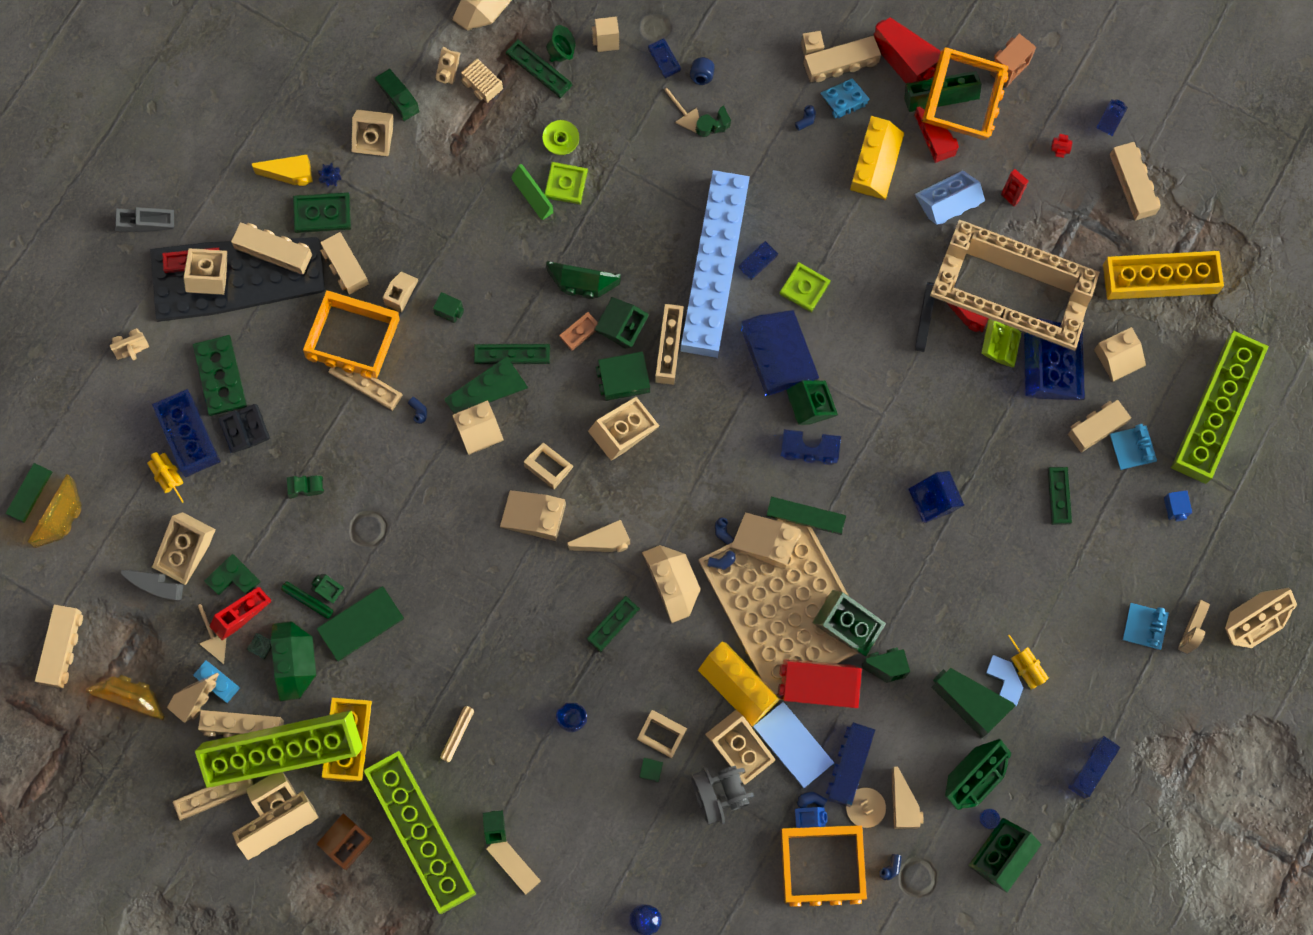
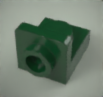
(326, 587)

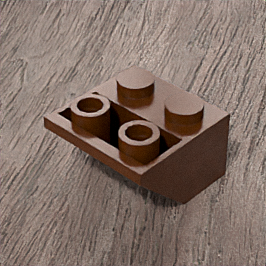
(344, 842)

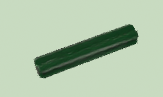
(307, 600)

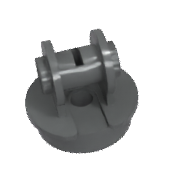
(706, 798)

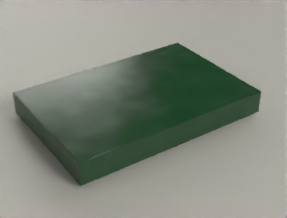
(321, 212)

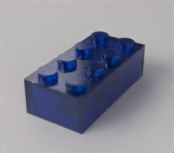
(186, 433)

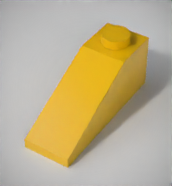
(289, 170)

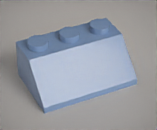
(950, 197)

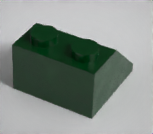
(811, 402)

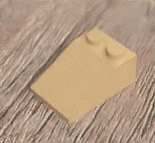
(623, 428)
(533, 514)
(766, 539)
(183, 547)
(740, 746)

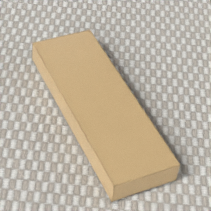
(514, 866)

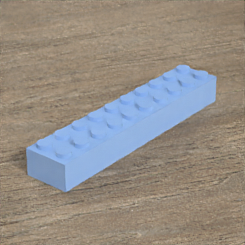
(715, 264)

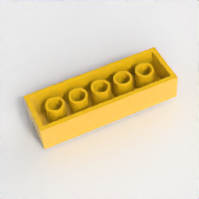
(1163, 275)

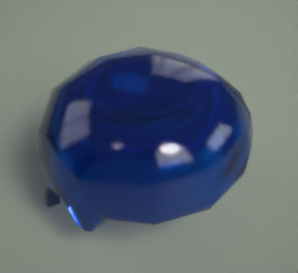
(571, 717)
(645, 919)

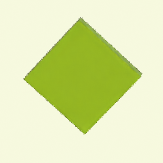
(566, 183)
(804, 287)

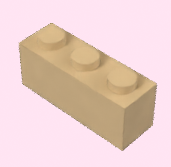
(343, 263)
(1098, 425)

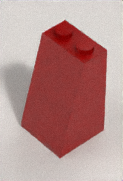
(905, 51)
(820, 683)

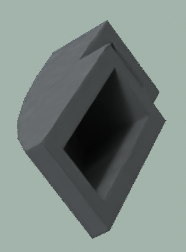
(143, 220)
(154, 584)

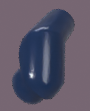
(420, 410)
(721, 531)
(724, 562)
(811, 797)
(891, 870)

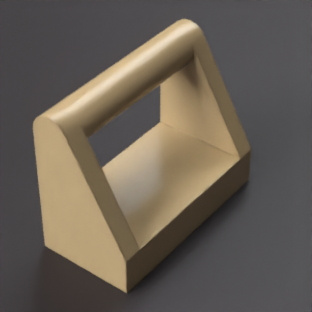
(542, 473)
(667, 724)

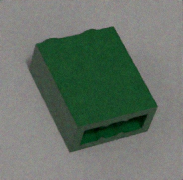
(623, 376)

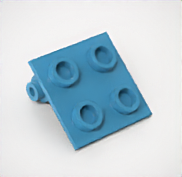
(845, 98)
(1133, 447)
(1145, 626)

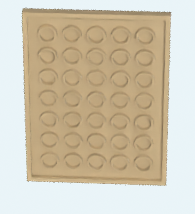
(777, 606)

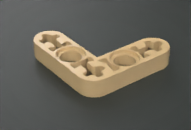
(1193, 634)

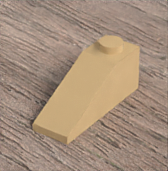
(606, 539)
(905, 807)

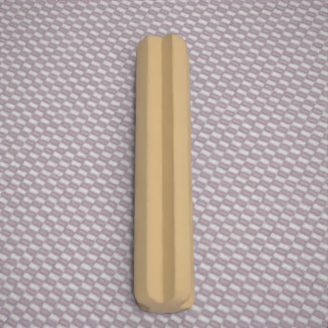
(457, 734)

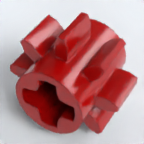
(1061, 145)

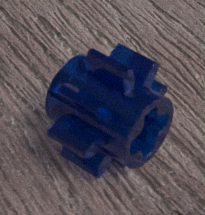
(330, 171)

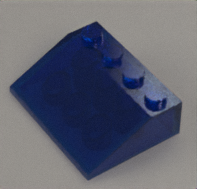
(778, 351)
(1053, 369)

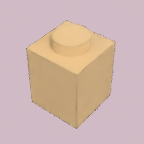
(812, 42)

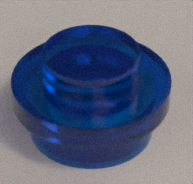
(989, 818)

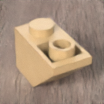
(399, 291)

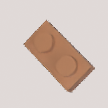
(579, 331)

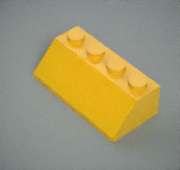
(877, 158)
(738, 683)
(350, 768)

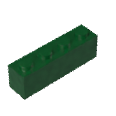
(955, 90)

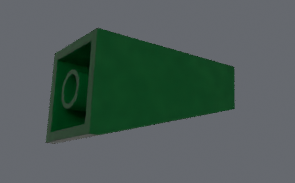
(972, 701)

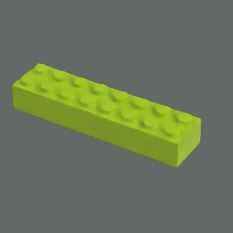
(1219, 407)
(279, 749)
(419, 832)

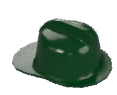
(561, 44)

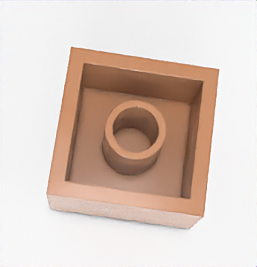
(1015, 56)

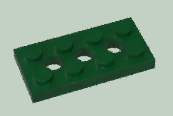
(231, 380)

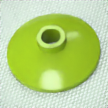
(557, 130)

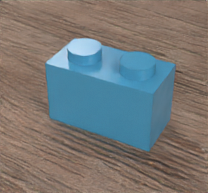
(224, 688)

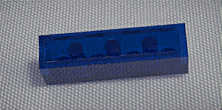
(851, 765)

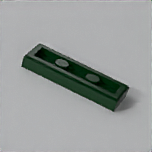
(29, 492)
(1059, 495)
(613, 624)

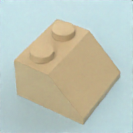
(372, 132)
(205, 271)
(1121, 354)
(478, 427)
(270, 792)

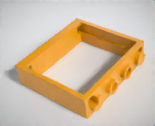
(996, 95)
(357, 307)
(816, 900)

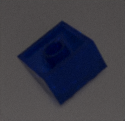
(936, 496)

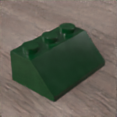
(1005, 854)

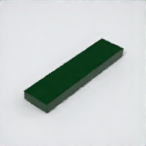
(539, 68)
(515, 352)
(806, 515)

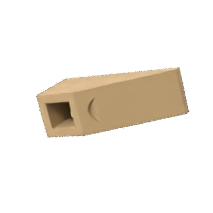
(188, 701)

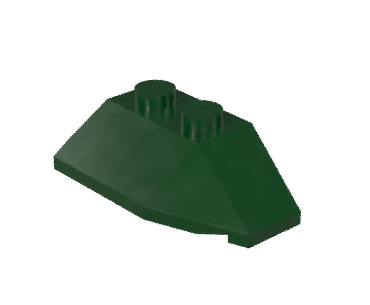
(581, 280)
(292, 660)
(977, 774)

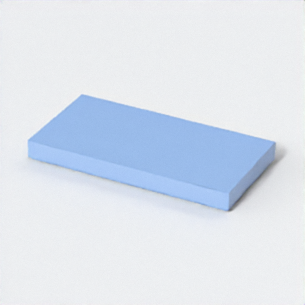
(793, 744)

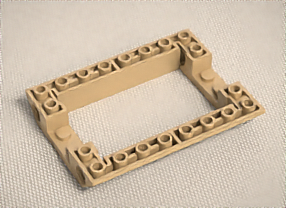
(1024, 260)

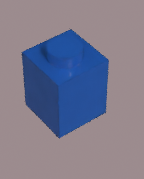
(1178, 505)

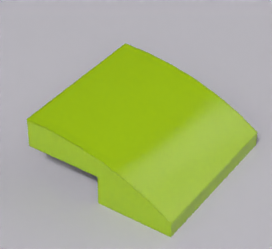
(1001, 343)

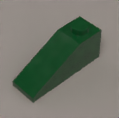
(398, 94)

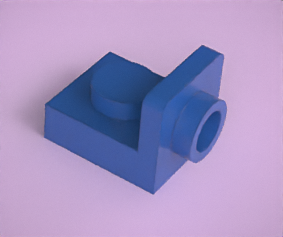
(810, 817)

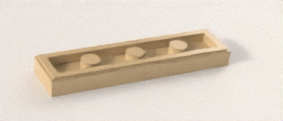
(370, 387)
(209, 798)

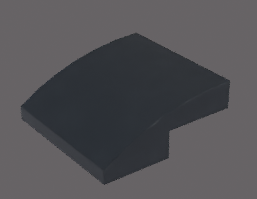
(244, 428)

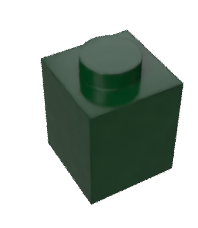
(448, 307)
(494, 827)

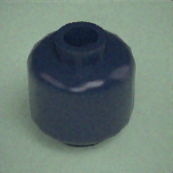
(702, 71)

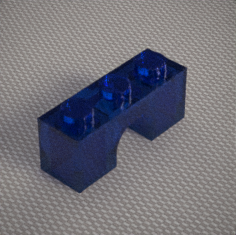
(794, 447)
(1094, 768)

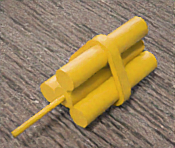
(165, 472)
(1029, 667)

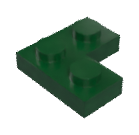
(232, 571)

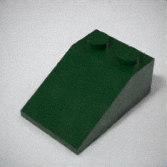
(849, 622)

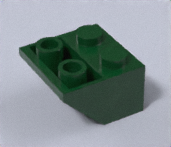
(621, 322)
(887, 666)

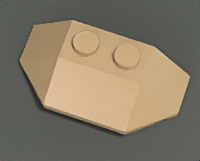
(478, 12)
(673, 580)
(1260, 617)

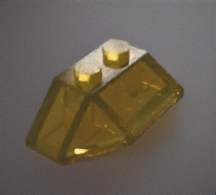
(59, 515)
(129, 695)

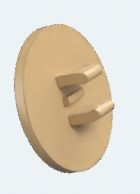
(867, 808)

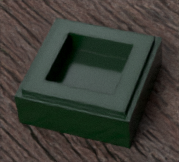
(651, 770)

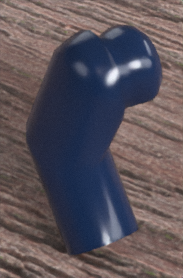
(808, 118)

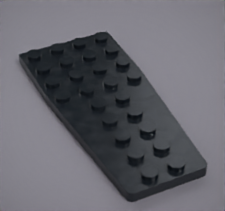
(248, 282)

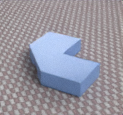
(1005, 671)

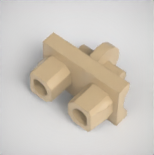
(447, 66)
(130, 346)

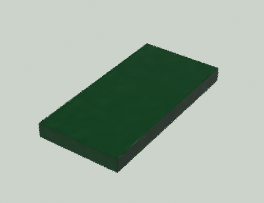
(360, 623)

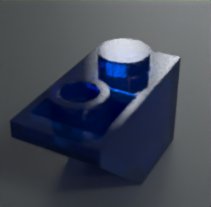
(1112, 116)

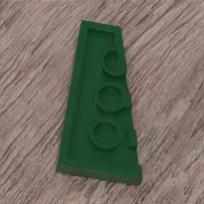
(489, 386)

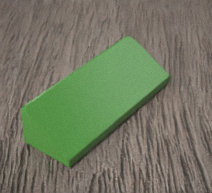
(532, 192)

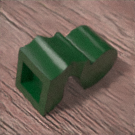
(706, 123)
(307, 485)

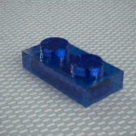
(664, 58)
(758, 260)

